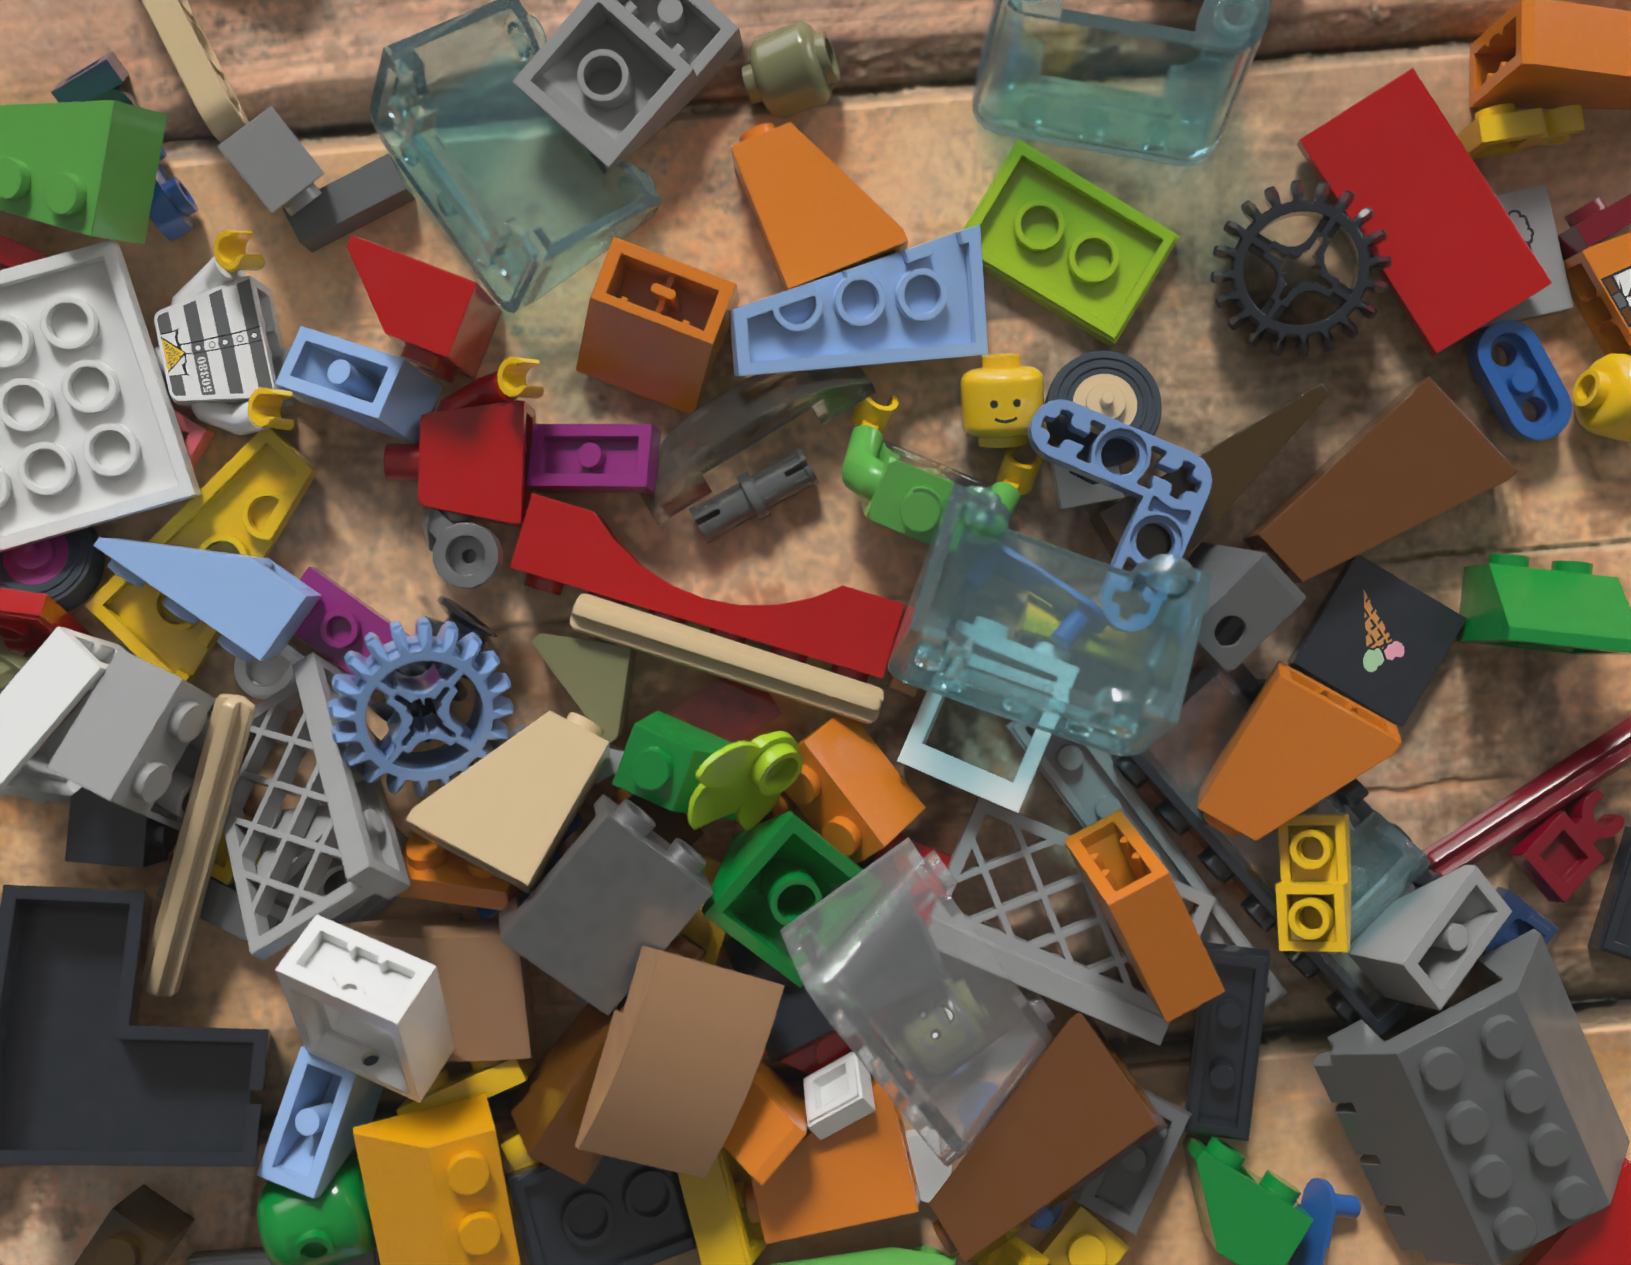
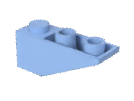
(238, 595)

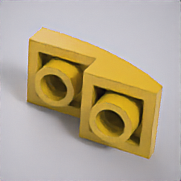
(1314, 884)

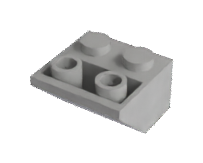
(138, 739)

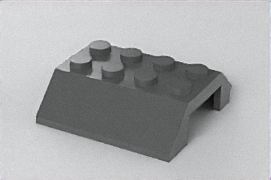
(1482, 1117)

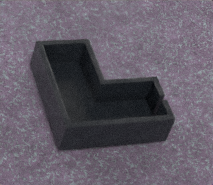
(79, 1068)

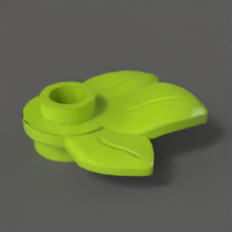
(745, 780)

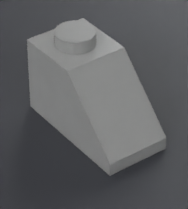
(273, 163)
(1431, 938)

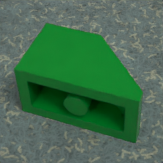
(664, 760)

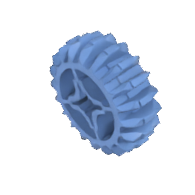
(393, 752)

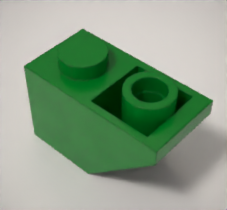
(1239, 1212)

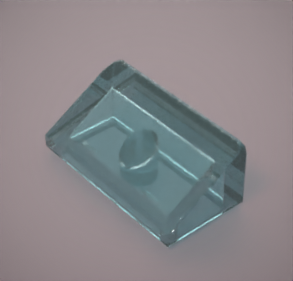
(1381, 869)

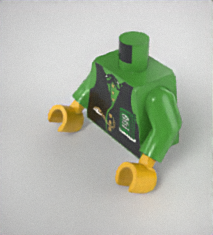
(910, 489)

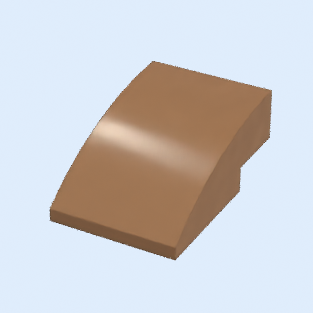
(480, 979)
(678, 1063)

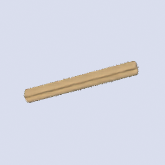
(726, 658)
(197, 844)

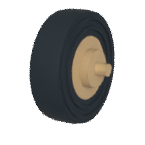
(1111, 386)

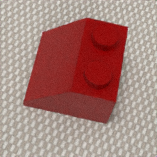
(427, 310)

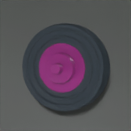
(61, 566)

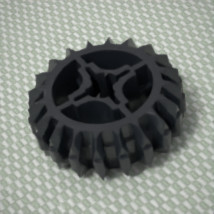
(1348, 299)

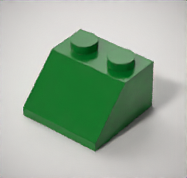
(1544, 608)

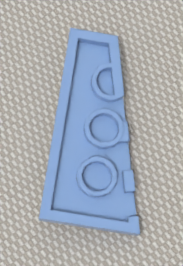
(880, 312)

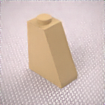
(517, 799)

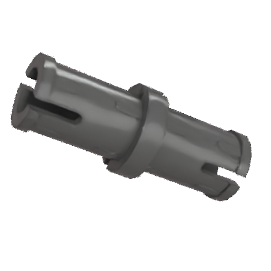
(753, 495)

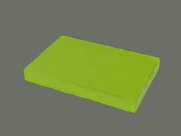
(1068, 243)

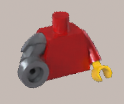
(470, 467)

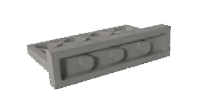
(357, 824)
(1046, 971)

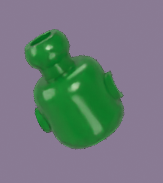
(317, 1229)

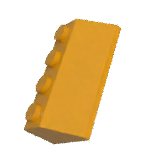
(437, 1187)

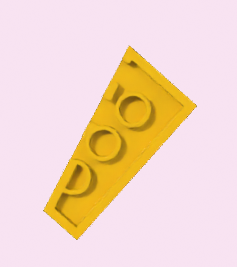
(238, 514)

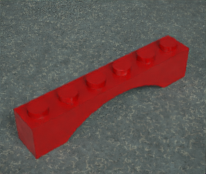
(580, 550)

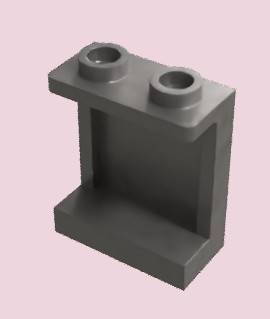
(605, 901)

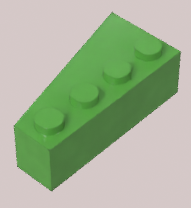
(81, 165)

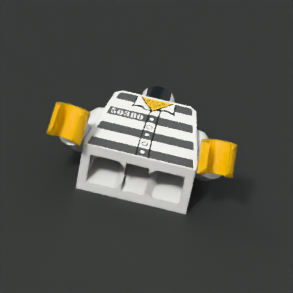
(224, 343)

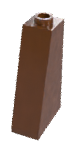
(1386, 479)
(555, 1095)
(1049, 1140)

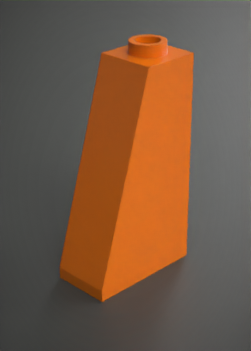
(1553, 58)

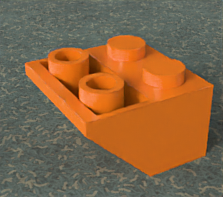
(655, 326)
(848, 790)

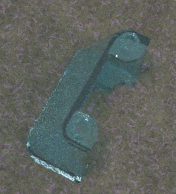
(1114, 79)
(492, 164)
(1049, 630)

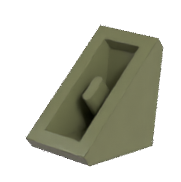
(595, 677)

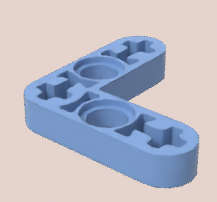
(1154, 502)

